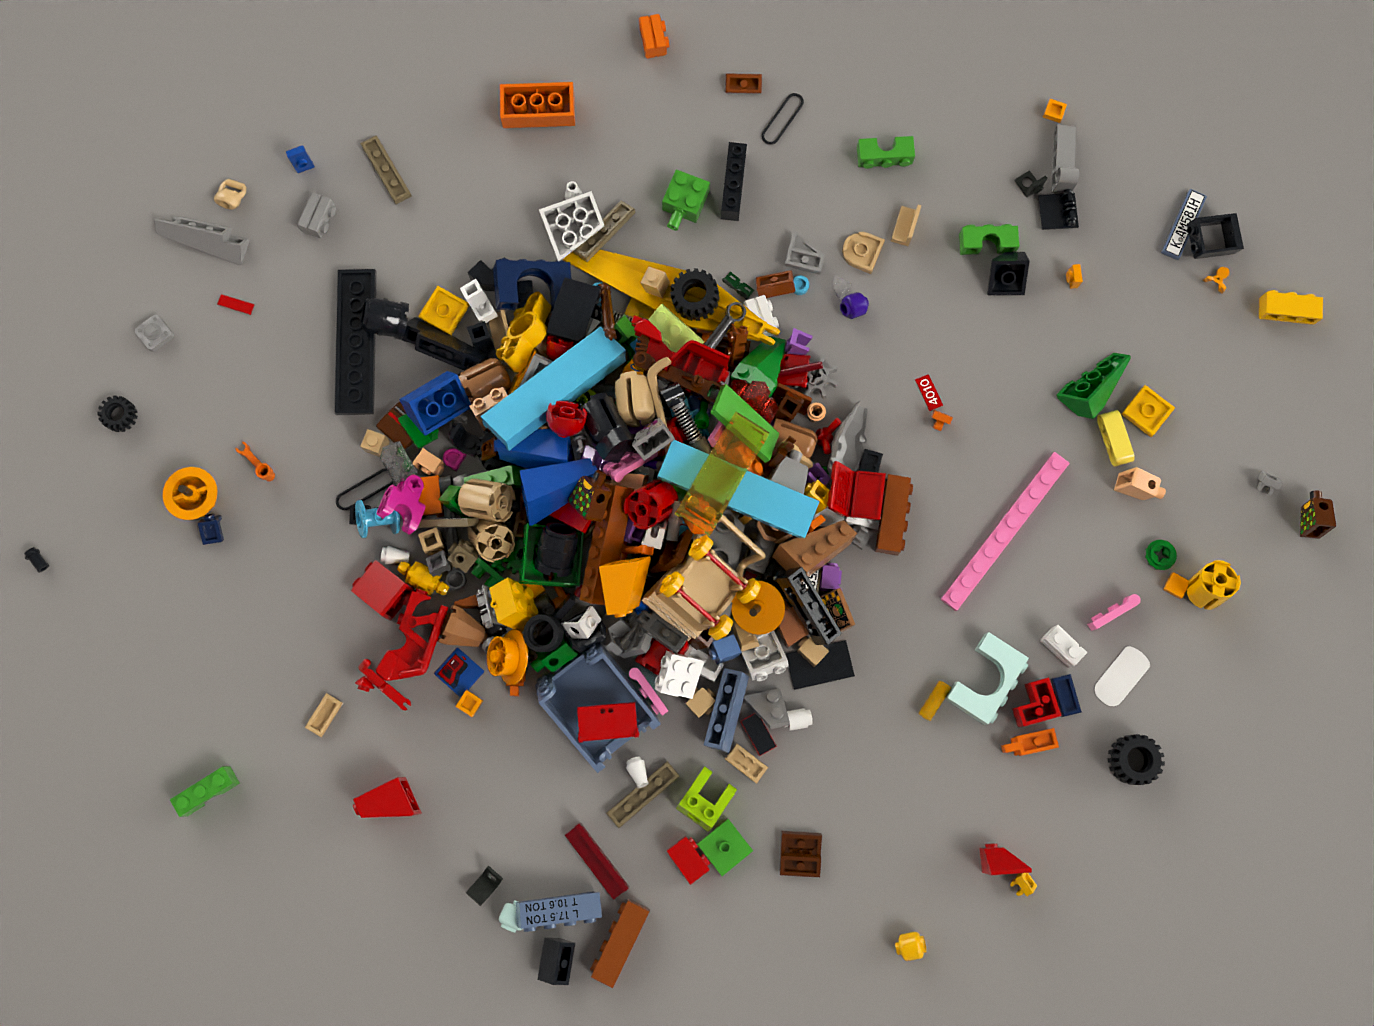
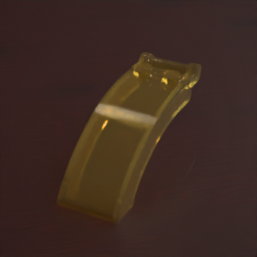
(722, 472)

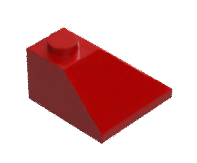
(1000, 861)

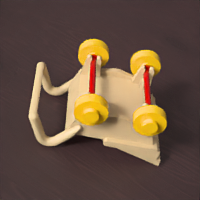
(703, 587)

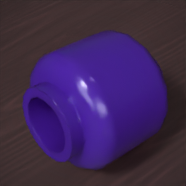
(854, 305)

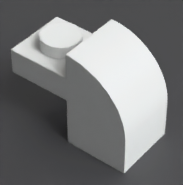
(478, 301)

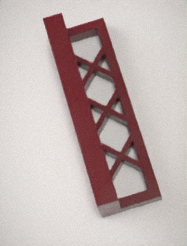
(597, 861)

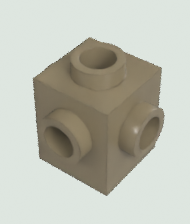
(462, 555)

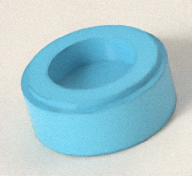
(801, 285)

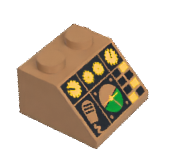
(839, 610)

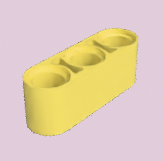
(1115, 438)

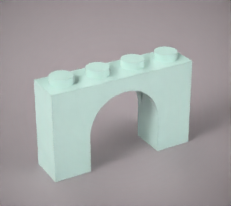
(1010, 665)

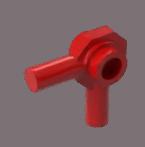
(825, 435)

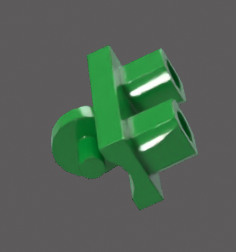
(481, 568)

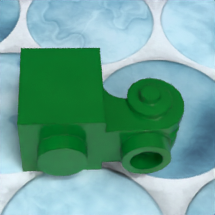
(450, 500)

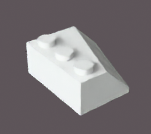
(571, 223)

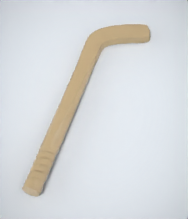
(652, 379)

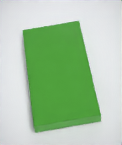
(730, 402)

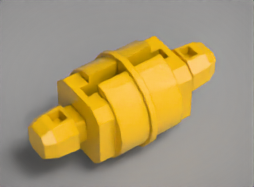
(420, 578)

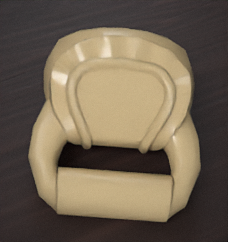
(228, 198)

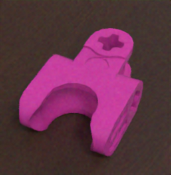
(405, 501)

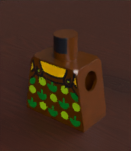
(590, 496)
(1317, 516)

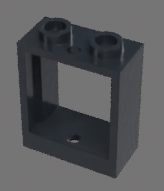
(1230, 230)

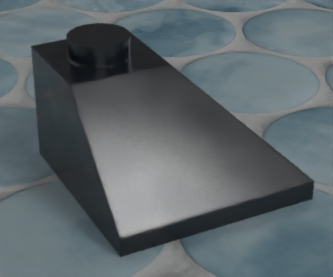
(1008, 274)

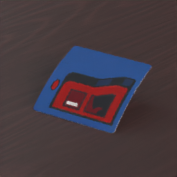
(459, 672)

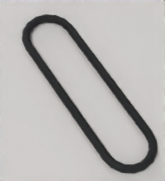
(802, 102)
(356, 485)

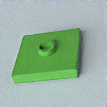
(725, 847)

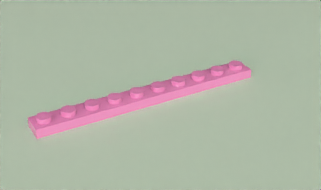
(1005, 531)

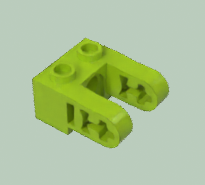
(700, 809)

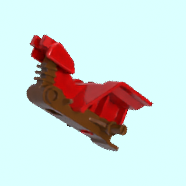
(692, 366)

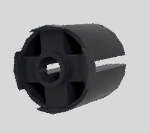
(601, 417)

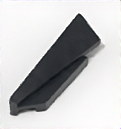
(441, 345)

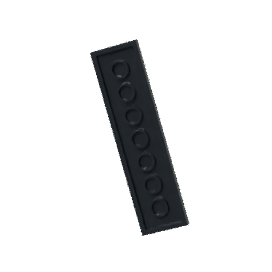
(353, 345)

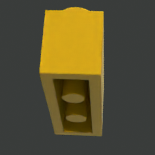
(1291, 307)

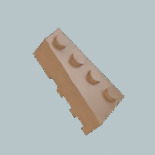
(815, 548)

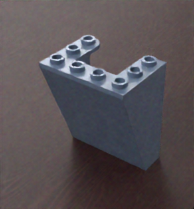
(590, 681)

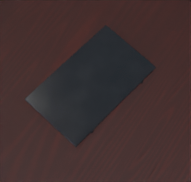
(832, 667)

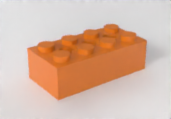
(537, 105)

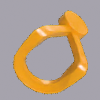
(1221, 273)

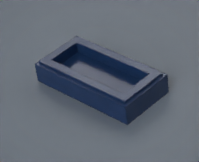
(1066, 695)

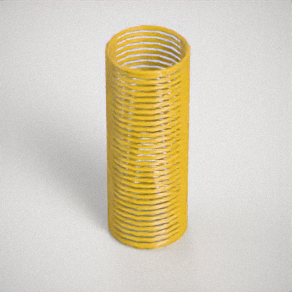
(943, 689)

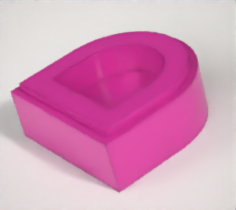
(453, 458)

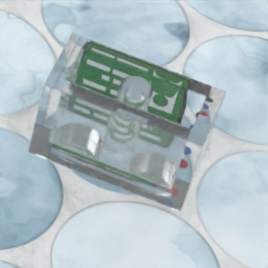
(397, 462)

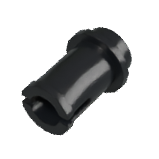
(36, 559)

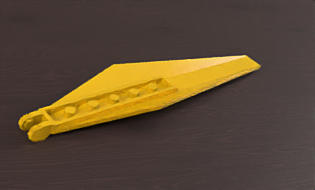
(626, 273)

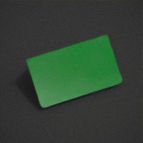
(415, 434)

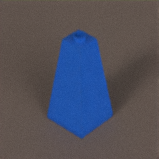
(537, 450)
(550, 486)

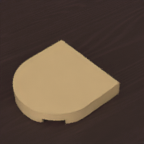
(862, 250)

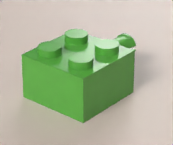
(685, 198)

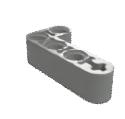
(1063, 164)

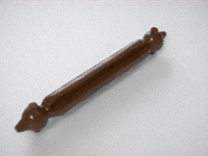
(607, 311)

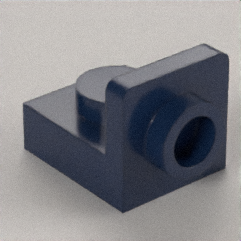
(210, 529)

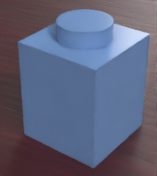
(724, 649)

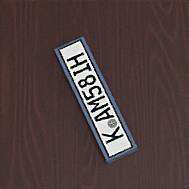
(1178, 235)

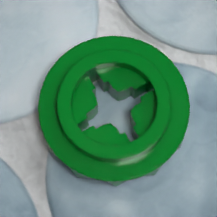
(1167, 550)

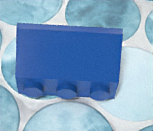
(436, 402)

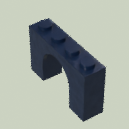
(508, 272)

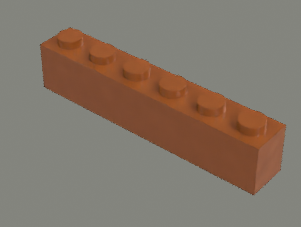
(605, 543)

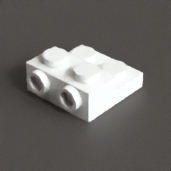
(766, 658)
(678, 675)

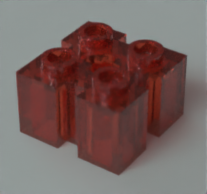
(757, 397)

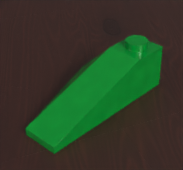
(762, 364)
(1091, 392)

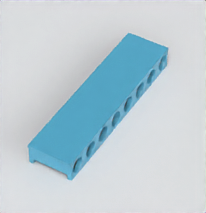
(561, 380)
(754, 496)

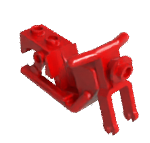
(408, 660)

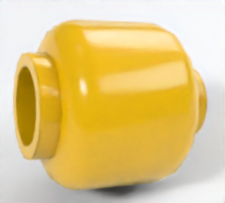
(911, 946)

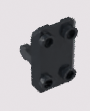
(582, 645)

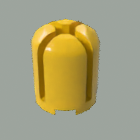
(1213, 585)

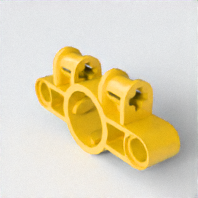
(525, 332)

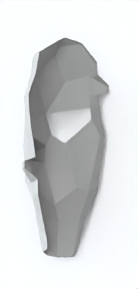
(848, 440)

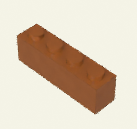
(893, 515)
(620, 943)

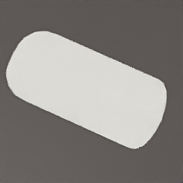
(1121, 676)

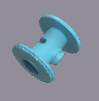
(368, 518)

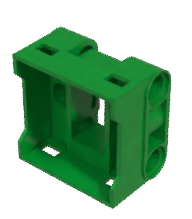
(531, 576)

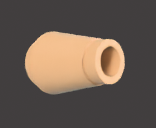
(818, 409)

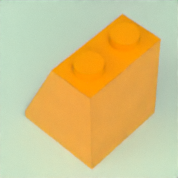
(623, 584)

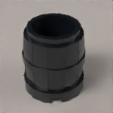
(384, 317)
(556, 549)

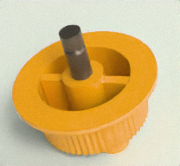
(190, 493)

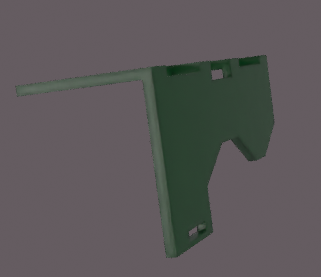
(734, 285)

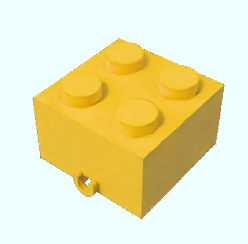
(512, 603)

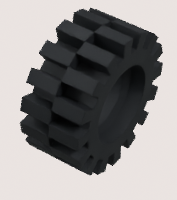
(110, 406)

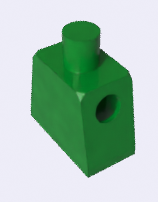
(556, 658)

